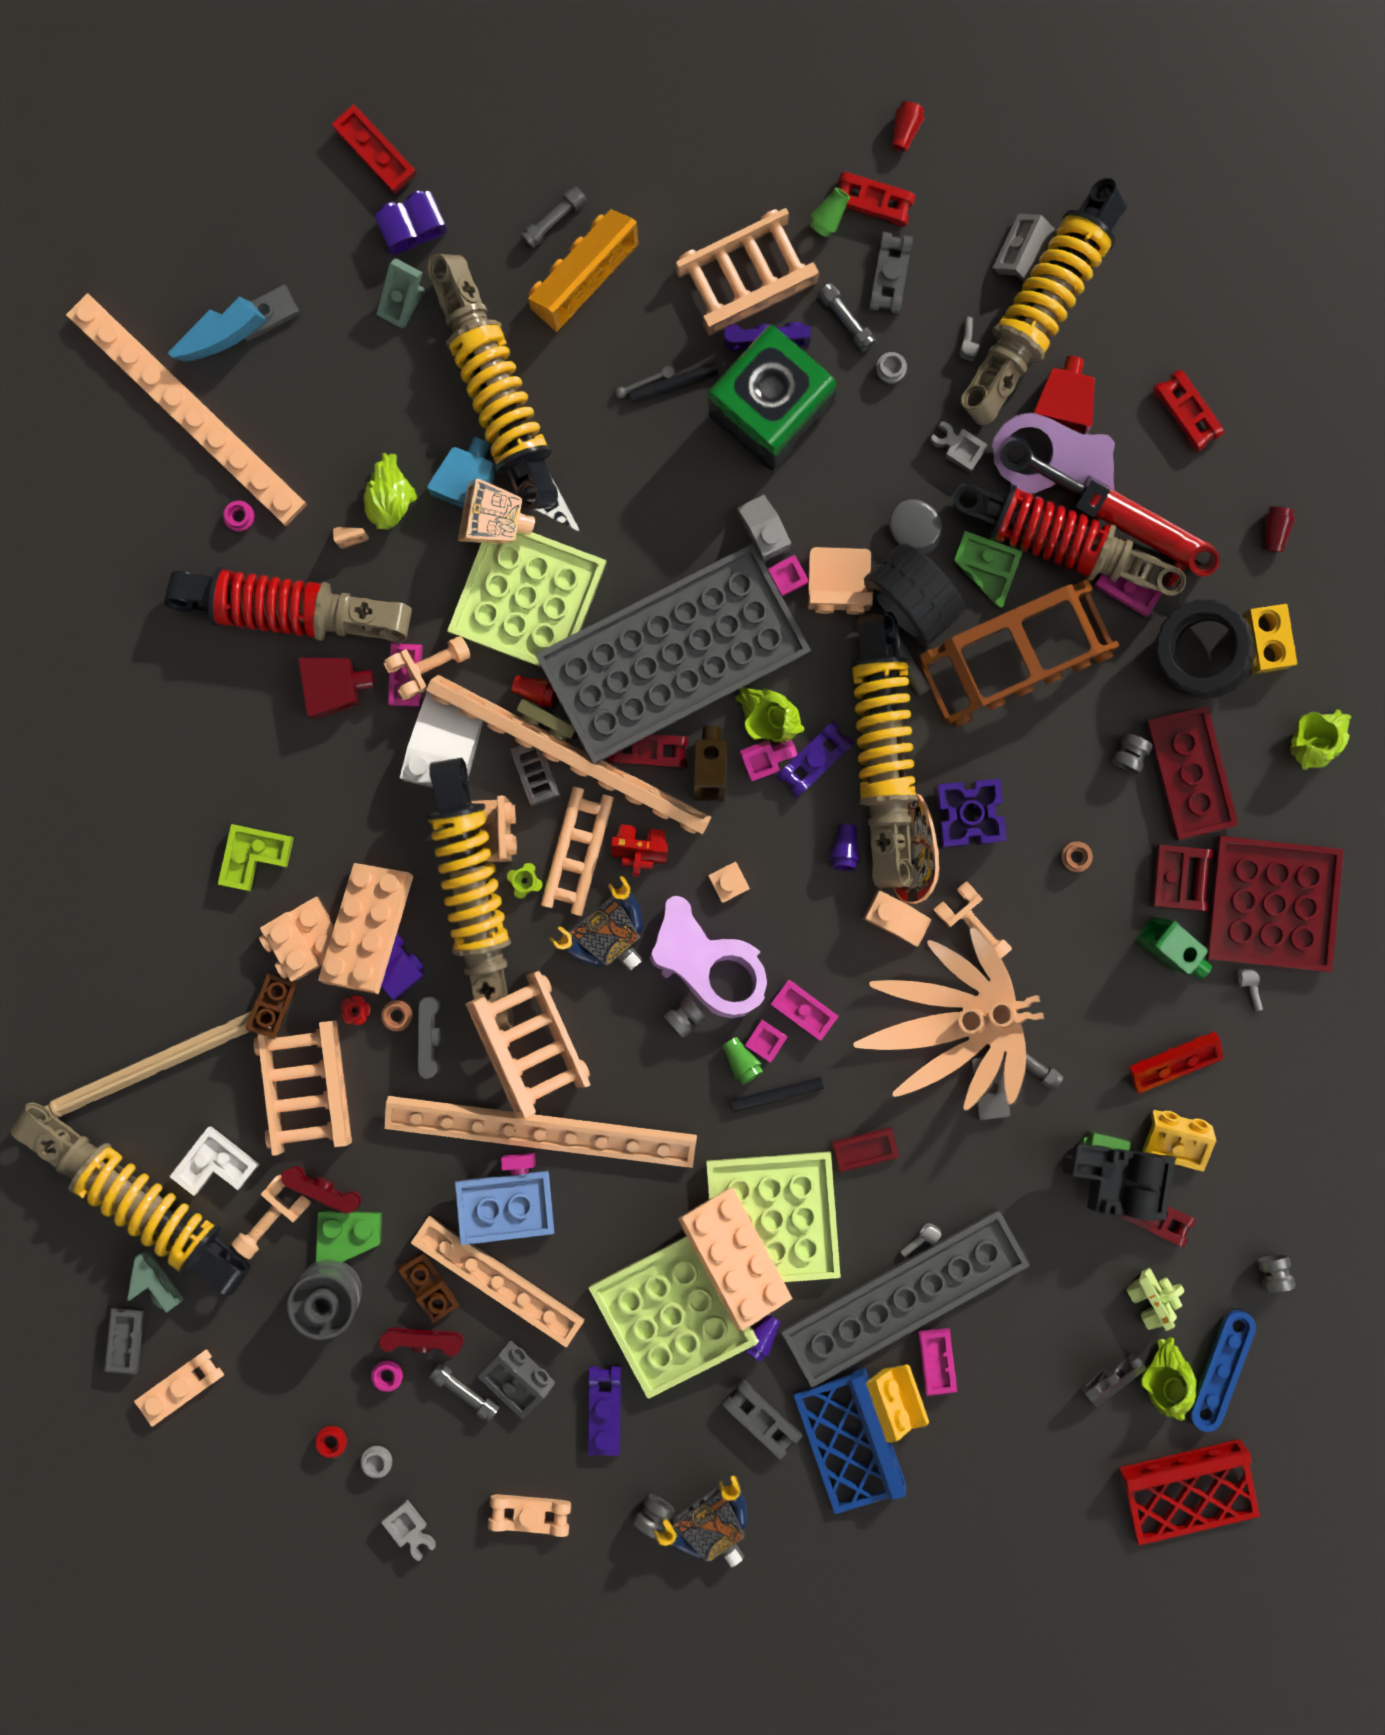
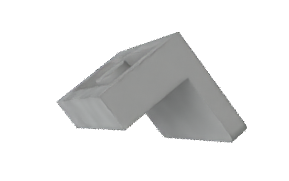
(1024, 246)

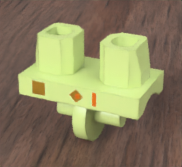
(1161, 1313)

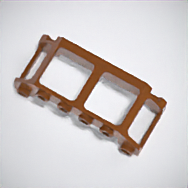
(1013, 622)

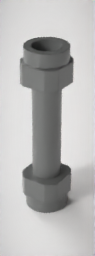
(572, 200)
(829, 297)
(1048, 1077)
(485, 1408)

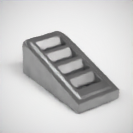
(543, 796)

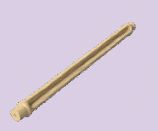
(149, 1066)

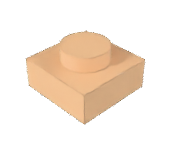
(729, 882)

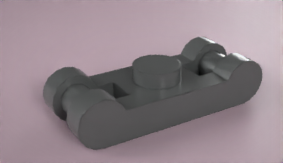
(891, 273)
(428, 1037)
(762, 1420)

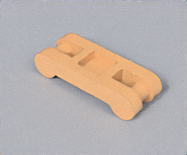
(529, 1515)

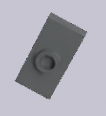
(276, 307)
(994, 1101)
(124, 1340)

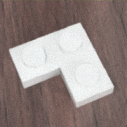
(211, 1155)

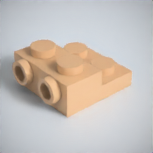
(299, 939)

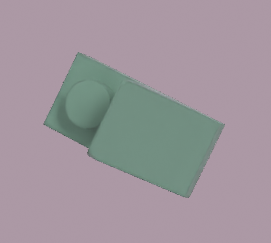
(400, 293)
(150, 1275)

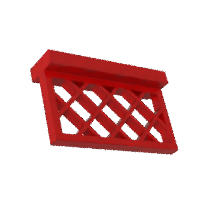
(1190, 1466)

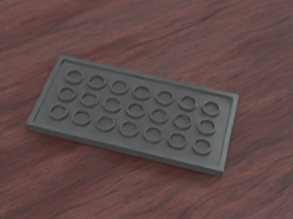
(672, 653)

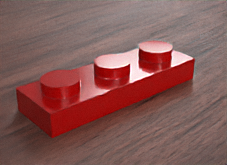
(374, 149)
(1176, 1062)

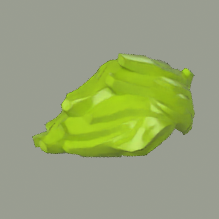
(387, 493)
(769, 715)
(1319, 738)
(1170, 1381)

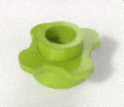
(516, 877)

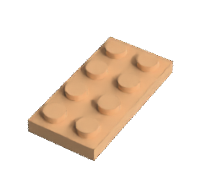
(366, 928)
(735, 1259)

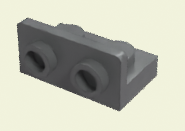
(517, 1379)

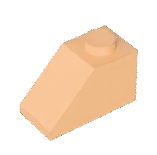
(897, 918)

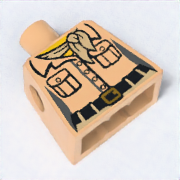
(492, 515)

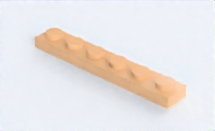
(498, 1281)

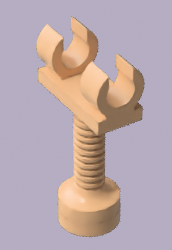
(456, 650)
(966, 914)
(247, 1243)

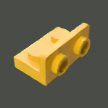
(1180, 1138)
(897, 1402)

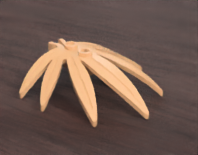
(985, 1019)

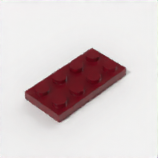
(1191, 773)

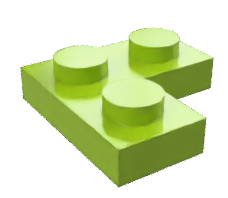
(245, 848)

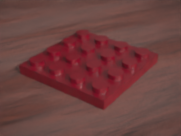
(1274, 904)

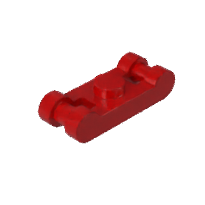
(875, 198)
(1189, 410)

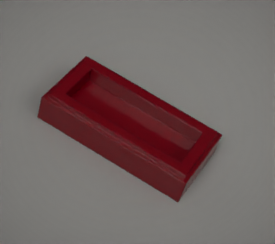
(865, 1149)

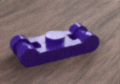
(815, 759)

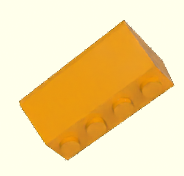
(584, 268)

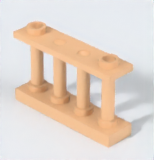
(772, 288)
(510, 1069)
(332, 1099)

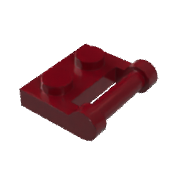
(1172, 877)

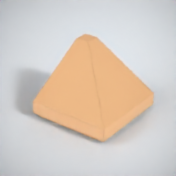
(347, 537)

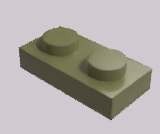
(535, 714)

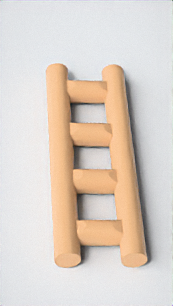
(585, 868)

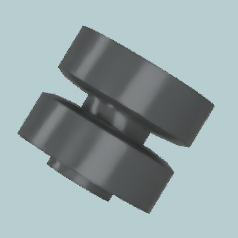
(325, 1299)

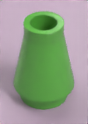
(829, 213)
(742, 1061)

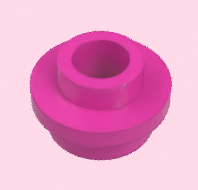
(230, 512)
(383, 1384)

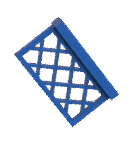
(883, 1452)

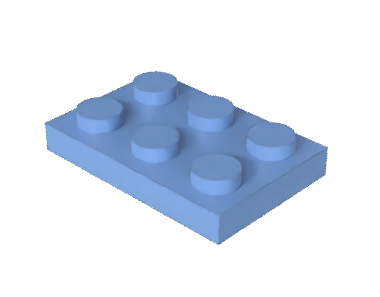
(504, 1207)

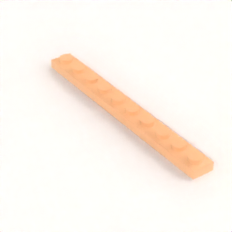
(186, 409)
(557, 749)
(540, 1131)

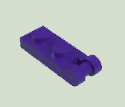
(739, 340)
(604, 1412)

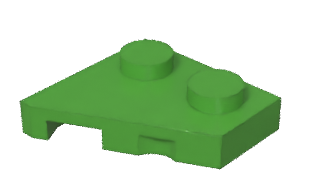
(988, 565)
(346, 1234)

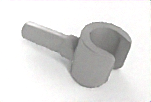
(968, 349)
(1250, 978)
(928, 1233)

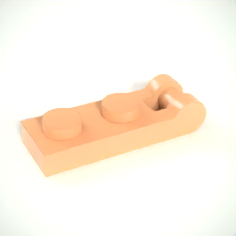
(178, 1388)

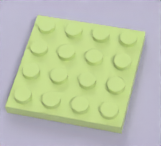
(526, 595)
(789, 1207)
(668, 1317)

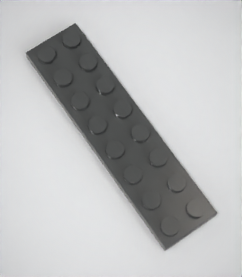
(905, 1298)

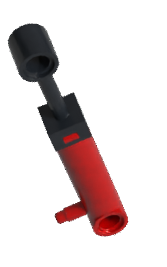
(1128, 516)

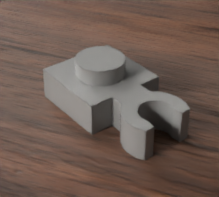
(963, 448)
(406, 1526)

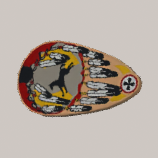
(923, 854)

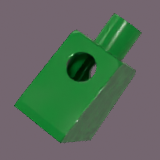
(1174, 947)

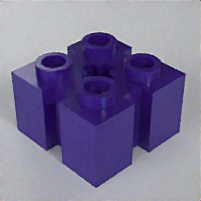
(982, 798)

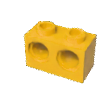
(1278, 638)

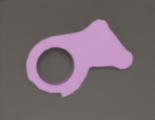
(1071, 453)
(686, 951)

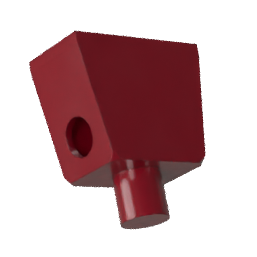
(332, 685)

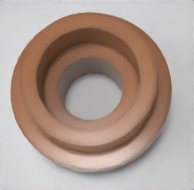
(1086, 856)
(389, 1022)

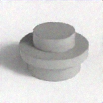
(891, 367)
(376, 1461)

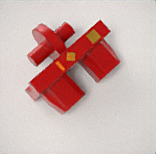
(639, 852)

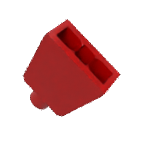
(1068, 396)

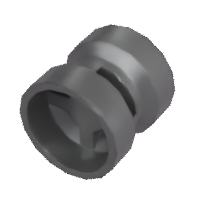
(1132, 753)
(685, 1016)
(1276, 1273)
(653, 1515)

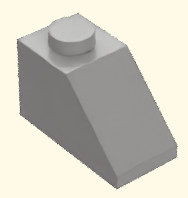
(764, 528)

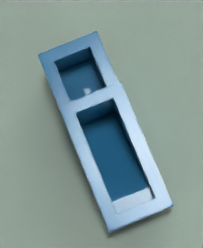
(218, 331)

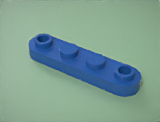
(1222, 1370)

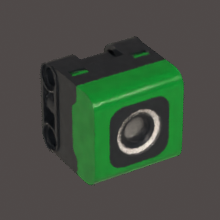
(771, 397)

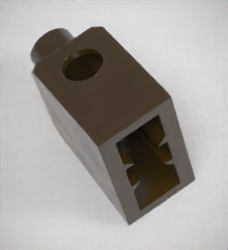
(710, 774)

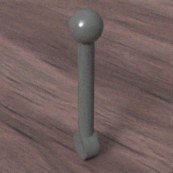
(667, 372)

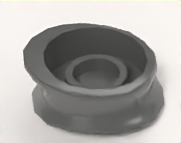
(916, 525)

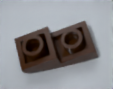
(271, 1006)
(429, 1286)

